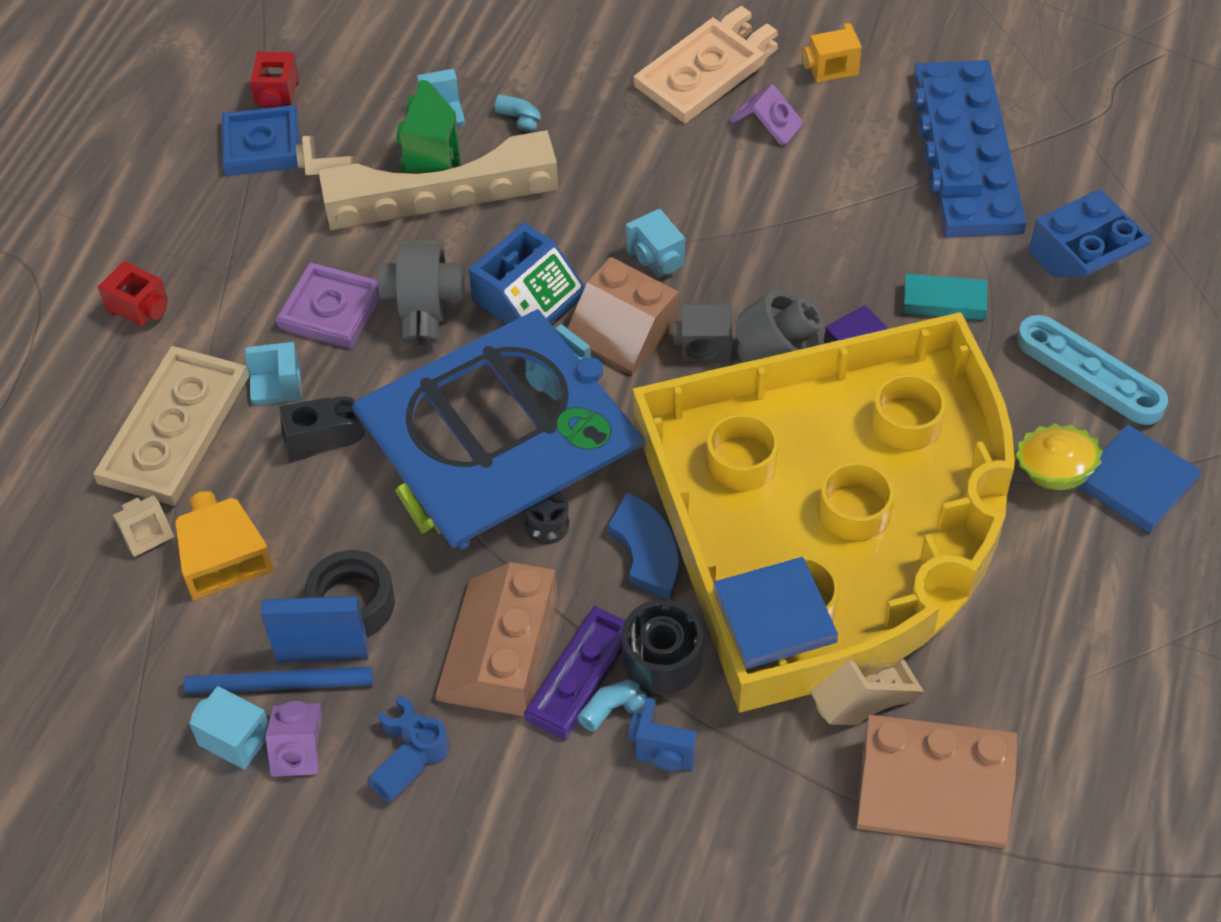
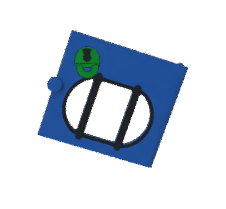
(497, 485)

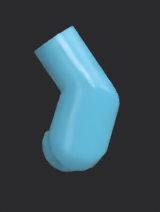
(520, 108)
(610, 697)

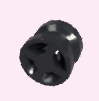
(548, 530)

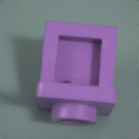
(294, 738)

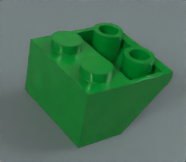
(428, 133)

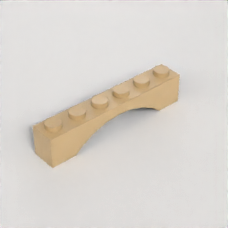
(366, 195)

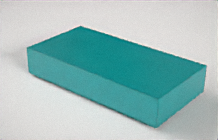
(945, 296)

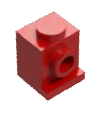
(273, 89)
(140, 300)

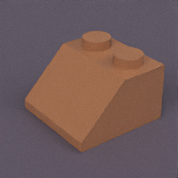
(624, 315)

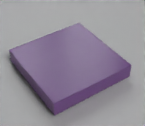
(329, 305)

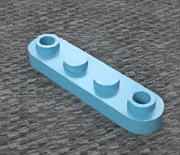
(1092, 369)

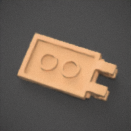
(706, 64)

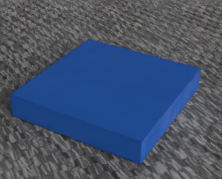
(260, 140)
(1140, 478)
(775, 612)
(315, 629)

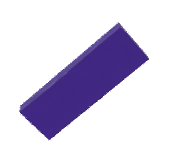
(577, 674)

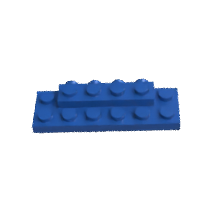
(967, 149)

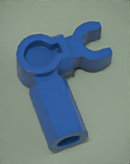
(425, 745)

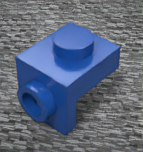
(661, 744)

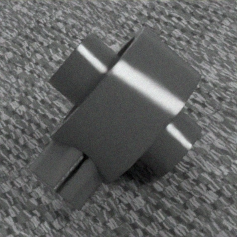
(421, 286)
(778, 326)

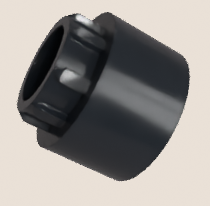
(665, 627)

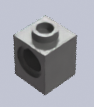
(704, 333)

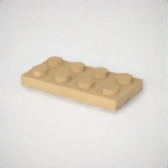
(172, 425)

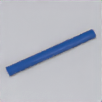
(280, 680)

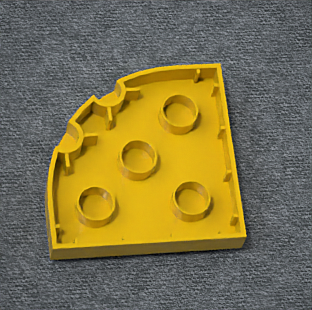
(862, 457)

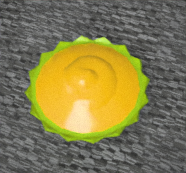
(1058, 456)

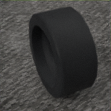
(356, 565)

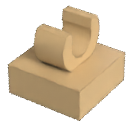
(143, 524)

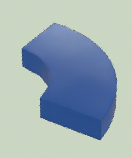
(650, 546)

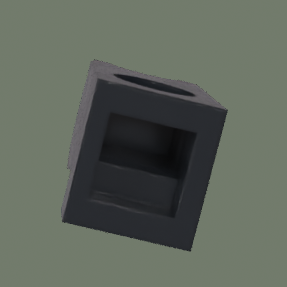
(319, 425)

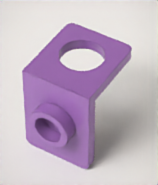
(773, 113)

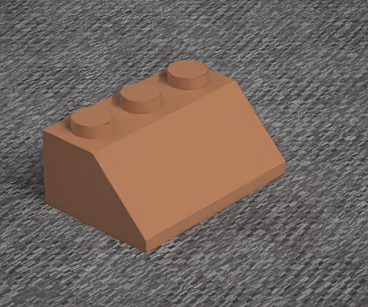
(500, 639)
(937, 781)

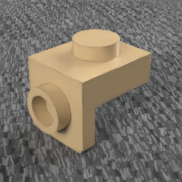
(307, 159)

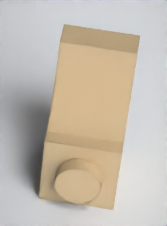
(850, 697)

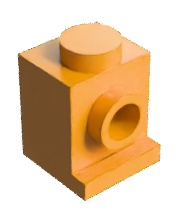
(833, 54)

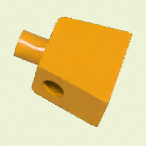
(219, 546)

